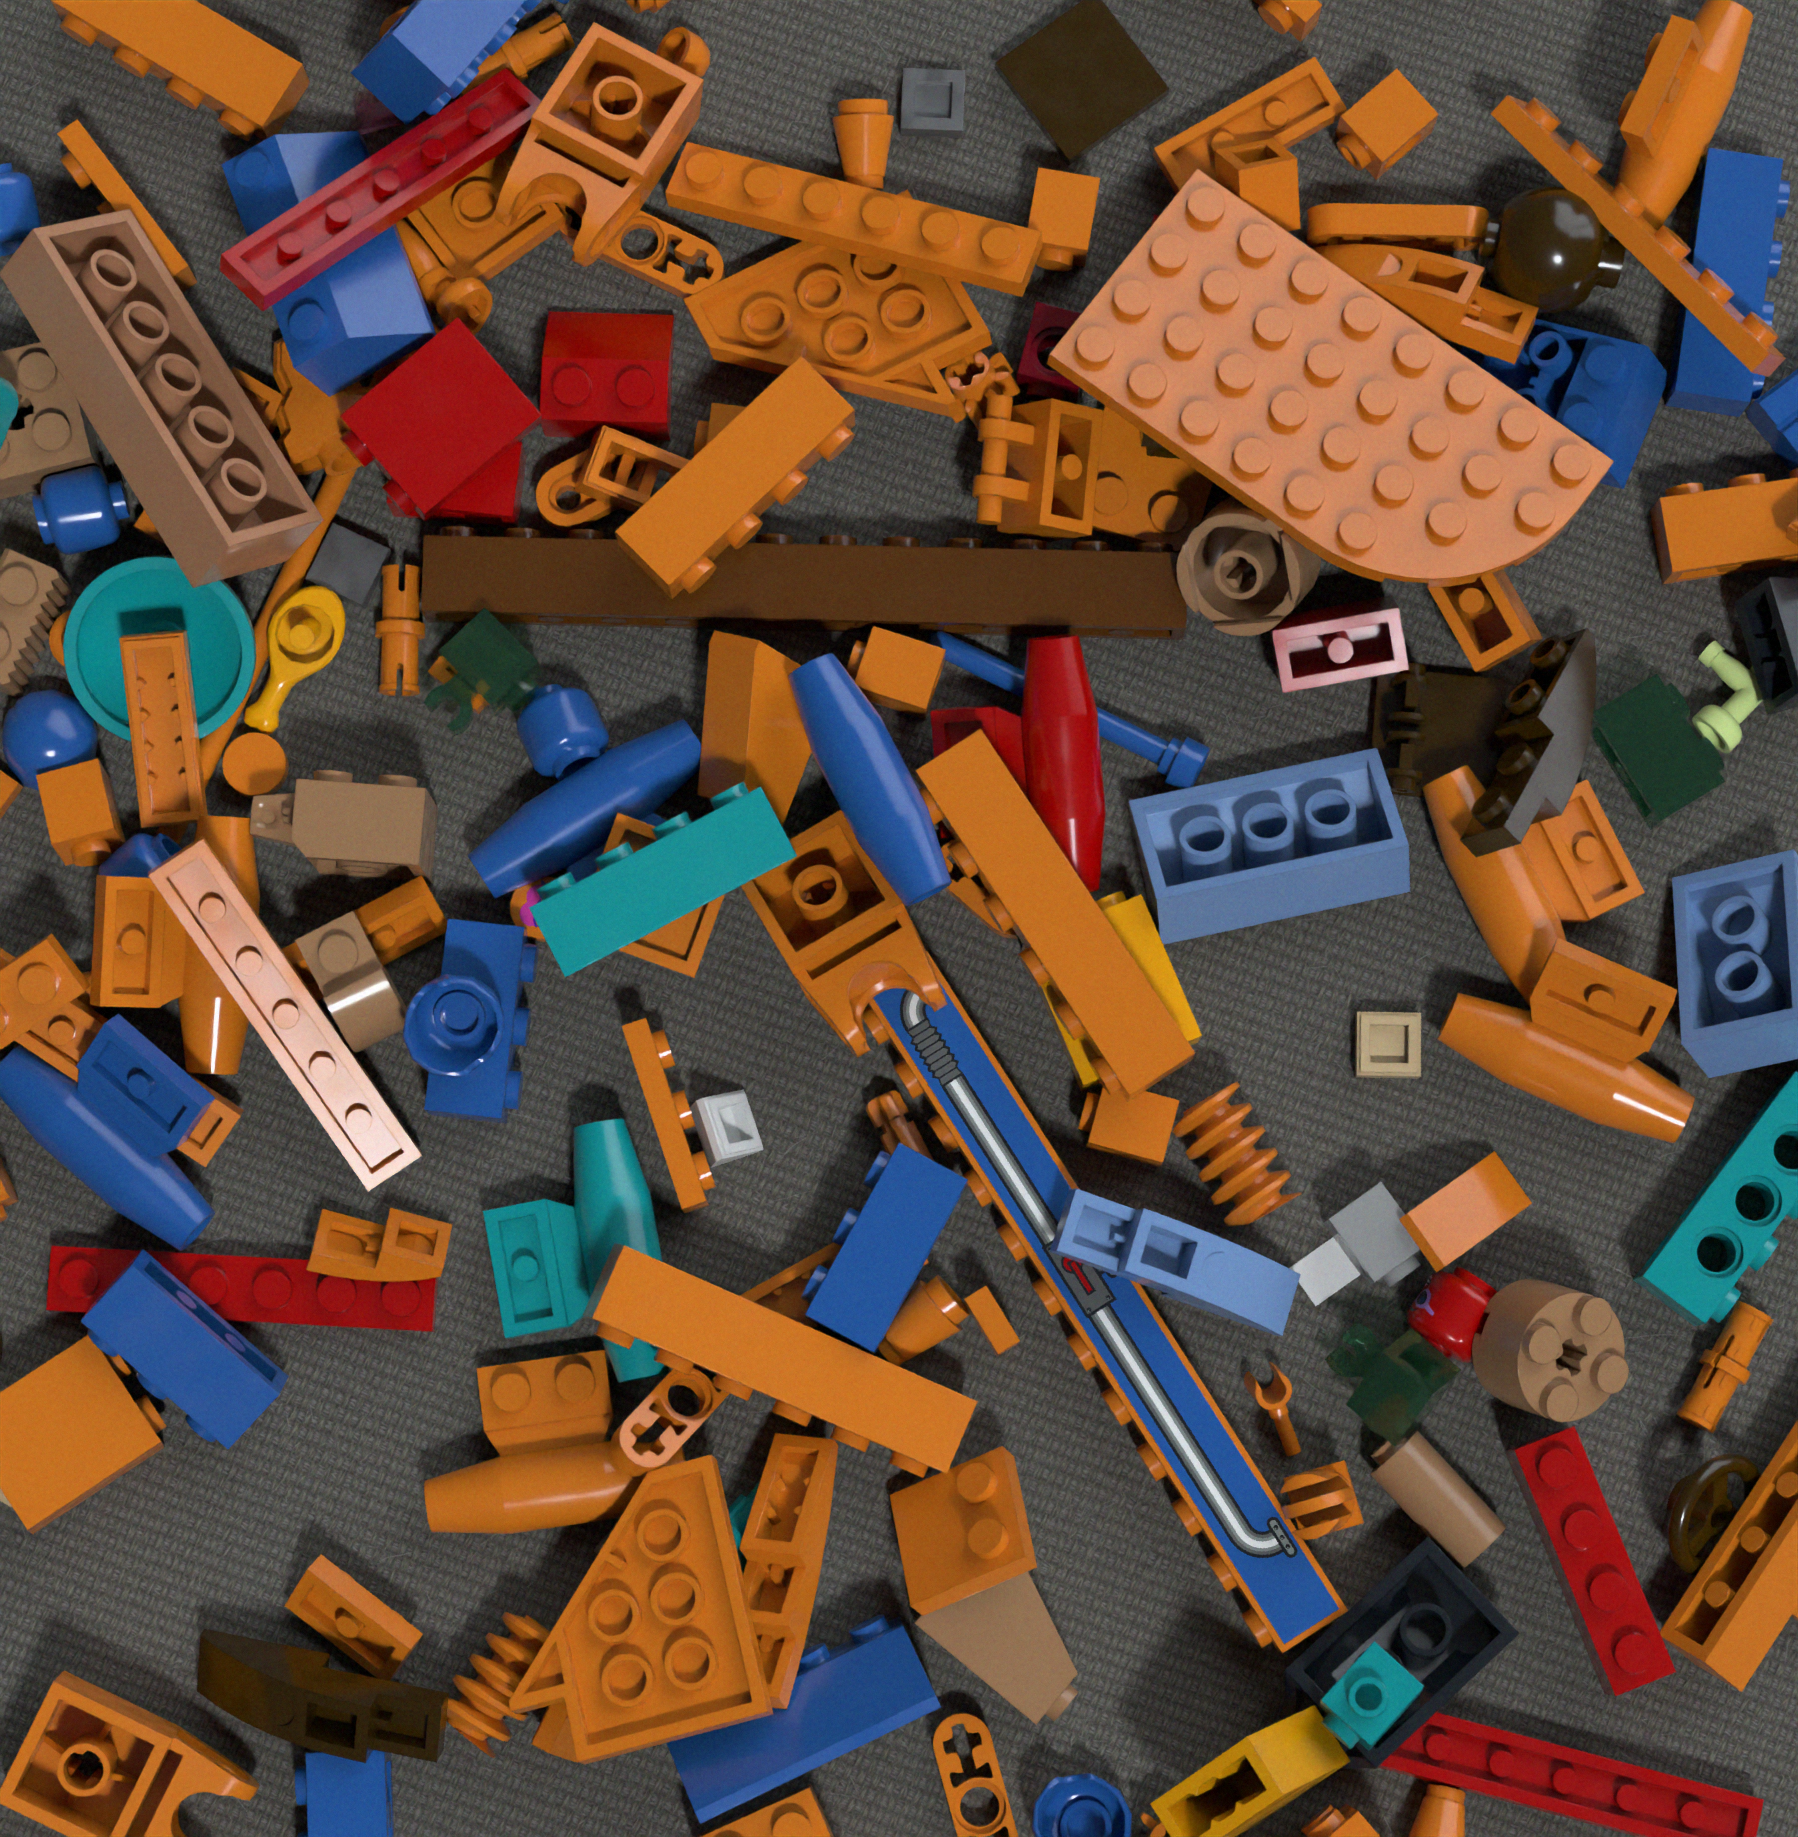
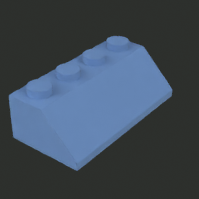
(1270, 846)

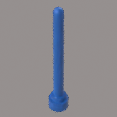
(1176, 758)

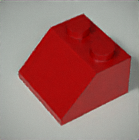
(607, 374)

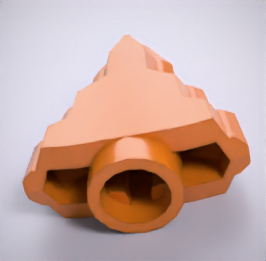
(311, 420)

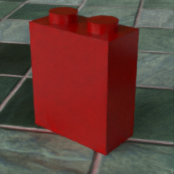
(438, 421)

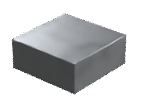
(932, 102)
(349, 565)

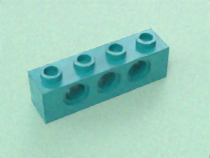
(1674, 1268)

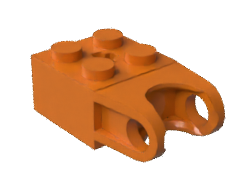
(602, 138)
(841, 929)
(144, 1771)

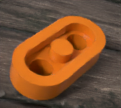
(563, 479)

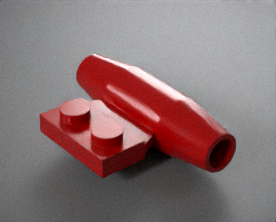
(1047, 748)

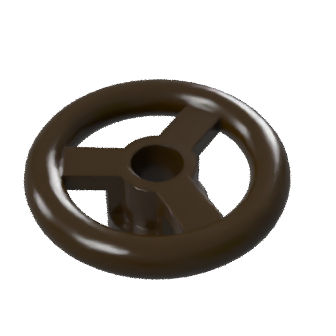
(1702, 1507)

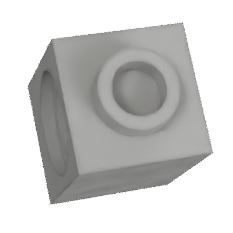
(1375, 1237)

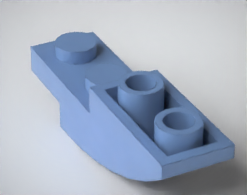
(1176, 1260)

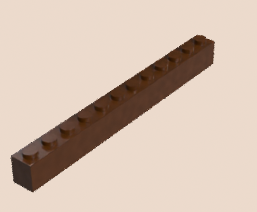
(812, 586)

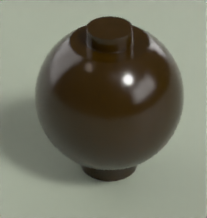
(1550, 250)

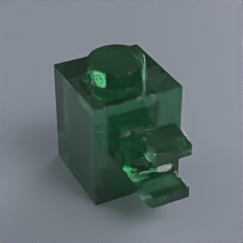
(485, 666)
(1398, 1381)

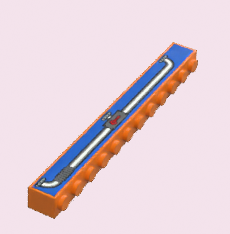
(1110, 1318)

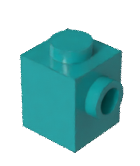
(1369, 1698)

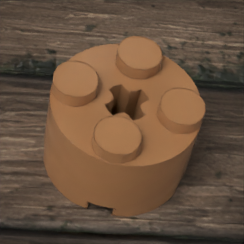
(1238, 592)
(1550, 1350)

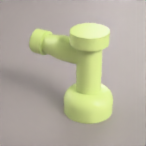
(1723, 722)

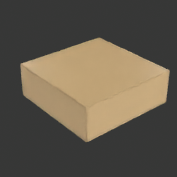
(1387, 1045)

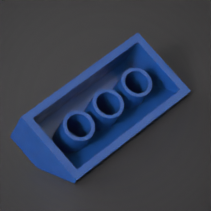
(360, 308)
(834, 1707)

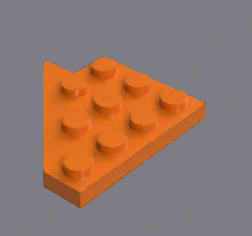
(850, 317)
(657, 1627)

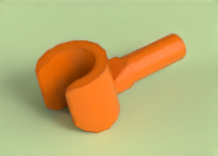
(1275, 1399)

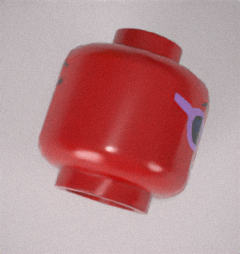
(1451, 1312)

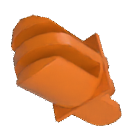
(1321, 1501)

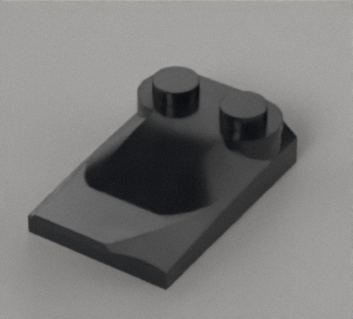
(1425, 1620)

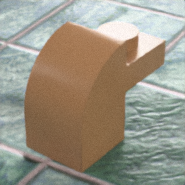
(353, 982)

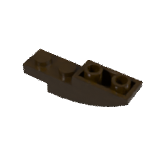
(1546, 743)
(317, 1707)

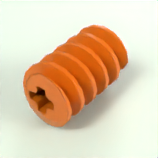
(1234, 1157)
(487, 1698)

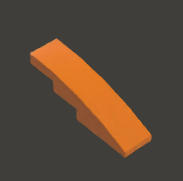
(786, 1552)

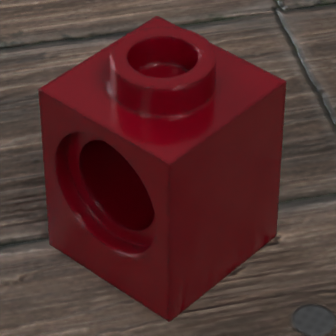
(1045, 331)

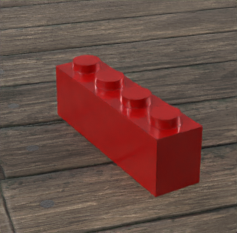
(1590, 1561)

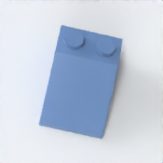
(1738, 963)

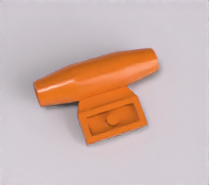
(1680, 103)
(1521, 894)
(150, 959)
(1578, 1042)
(553, 1459)

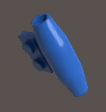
(869, 779)
(575, 816)
(117, 1126)

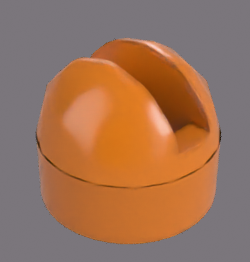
(685, 51)

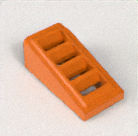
(630, 449)

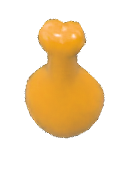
(299, 642)

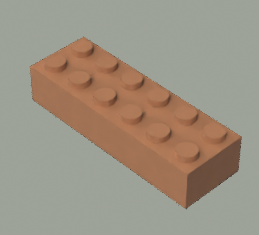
(160, 396)

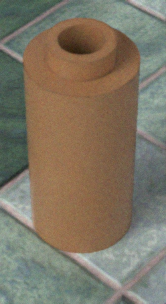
(1436, 1498)

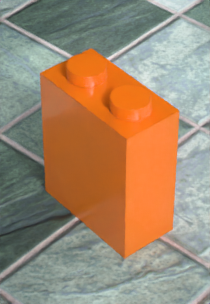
(71, 1432)

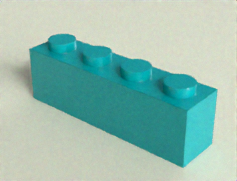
(663, 880)

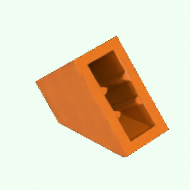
(751, 722)

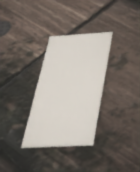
(1325, 1271)

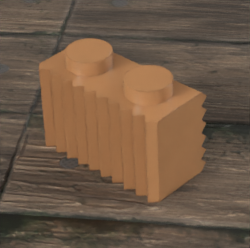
(27, 611)

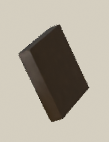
(1081, 79)

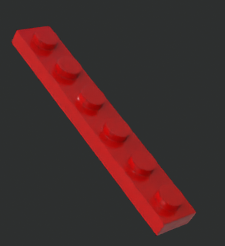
(380, 190)
(252, 1289)
(1571, 1782)

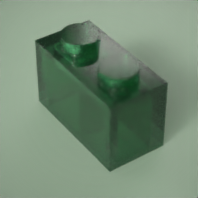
(1656, 750)

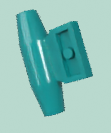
(554, 1253)

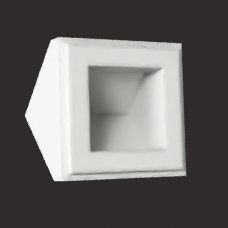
(726, 1127)

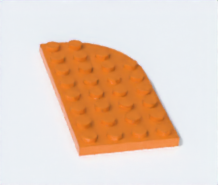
(1322, 401)

